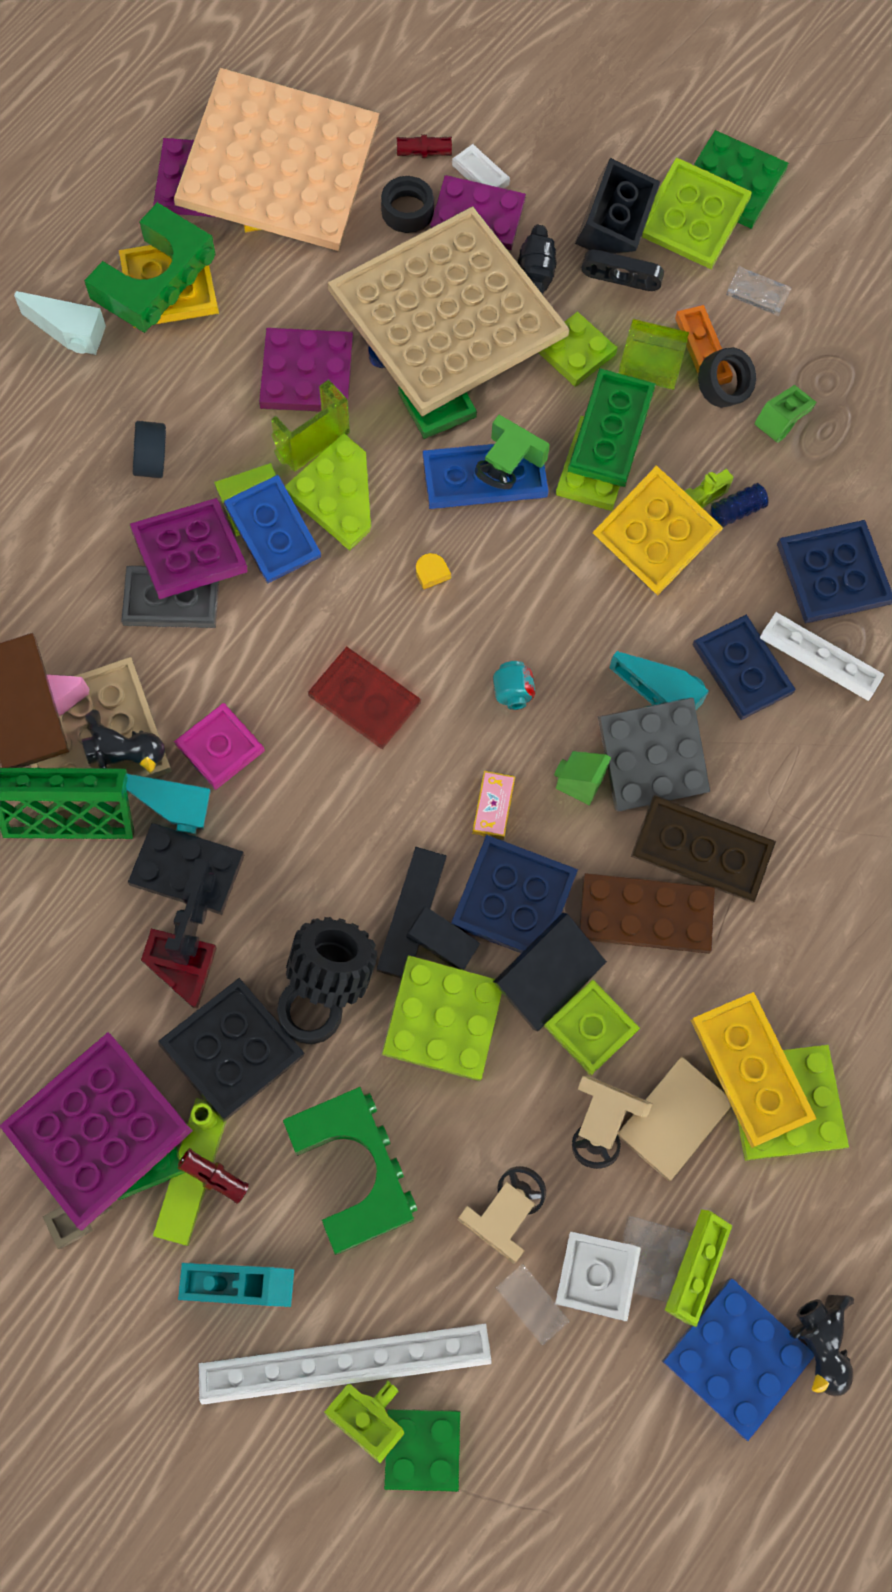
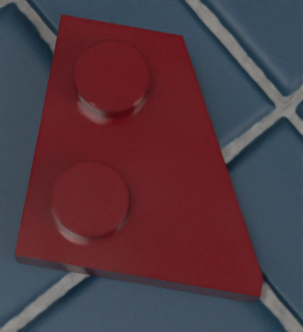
(185, 980)

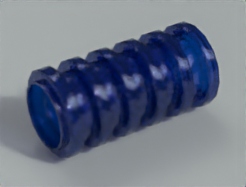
(740, 504)

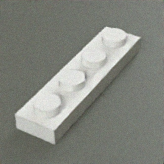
(822, 656)

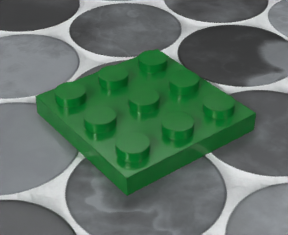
(744, 167)

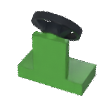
(511, 447)

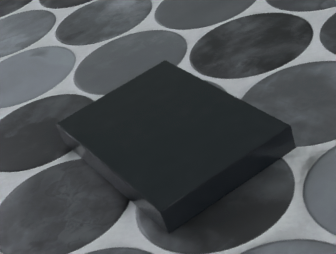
(550, 971)

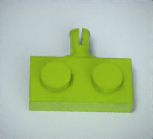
(711, 488)
(366, 1419)

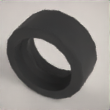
(402, 187)
(744, 371)
(298, 1034)

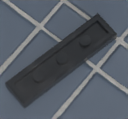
(416, 893)

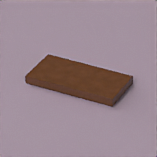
(27, 707)

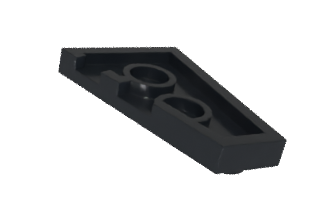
(186, 921)

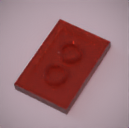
(364, 697)

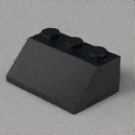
(618, 209)

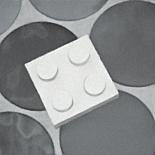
(598, 1276)

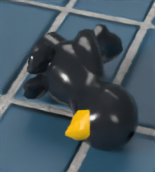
(111, 747)
(823, 1332)

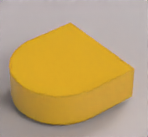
(431, 570)

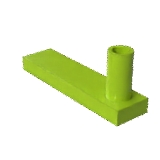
(184, 1191)

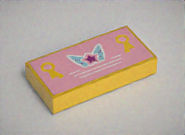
(493, 805)

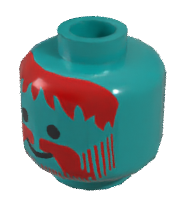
(514, 685)

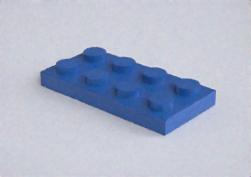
(454, 483)

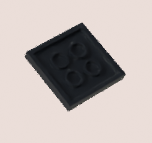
(231, 1049)

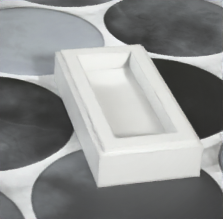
(479, 168)

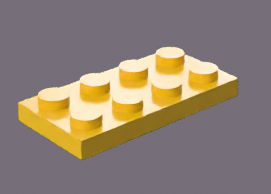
(753, 1069)

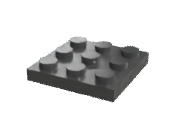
(654, 753)

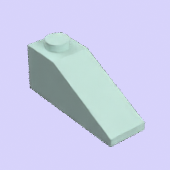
(69, 323)

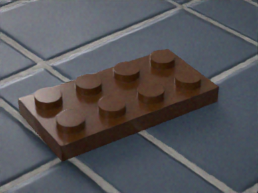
(647, 913)

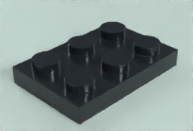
(169, 858)

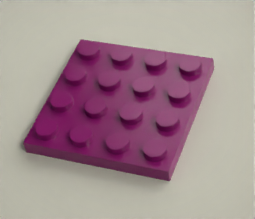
(95, 1130)

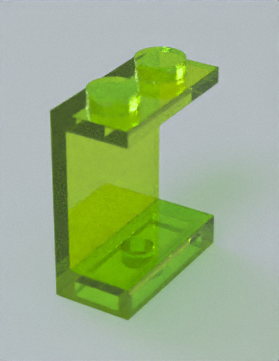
(314, 435)

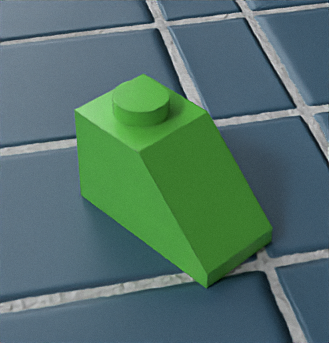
(582, 775)

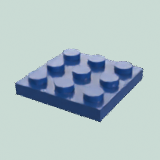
(738, 1359)

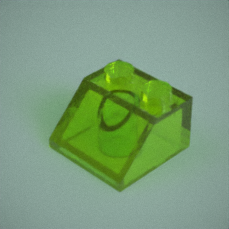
(653, 353)

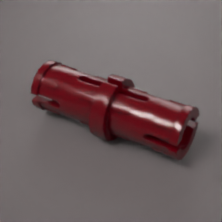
(424, 146)
(213, 1176)

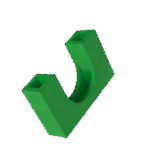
(145, 300)
(351, 1119)

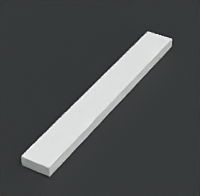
(343, 1364)

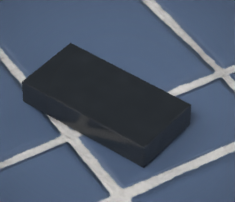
(443, 939)

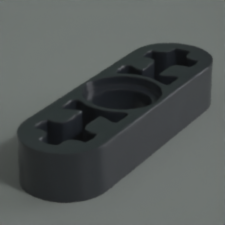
(647, 276)

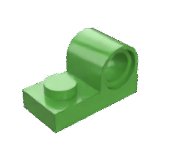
(783, 412)

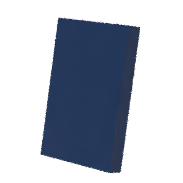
(743, 667)

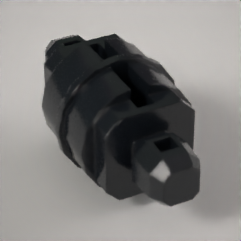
(538, 257)

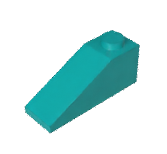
(658, 681)
(175, 802)
(236, 1284)

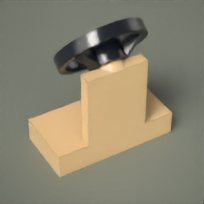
(604, 1120)
(506, 1212)

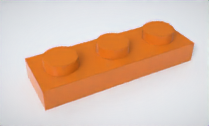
(702, 339)

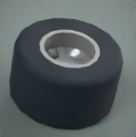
(149, 449)

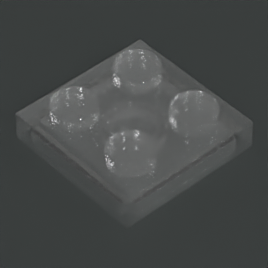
(659, 1256)

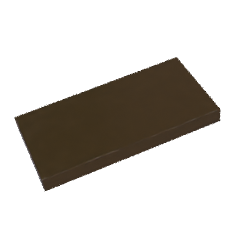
(703, 848)

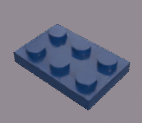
(272, 529)

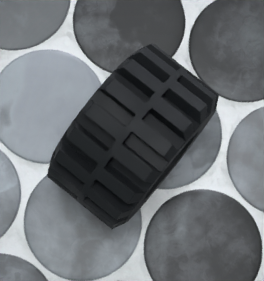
(331, 962)

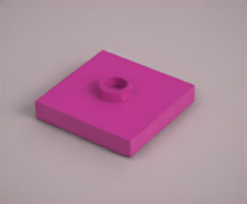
(219, 746)

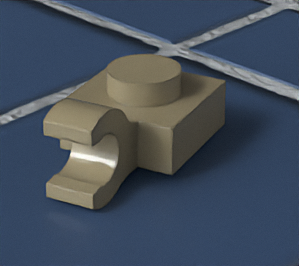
(63, 1229)

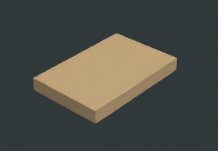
(680, 1119)

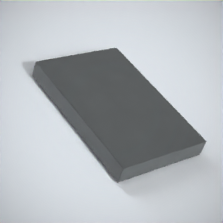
(187, 609)

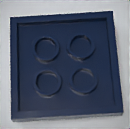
(835, 571)
(512, 895)

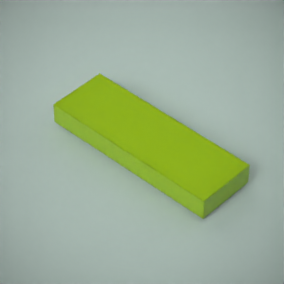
(698, 1268)

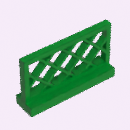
(62, 787)

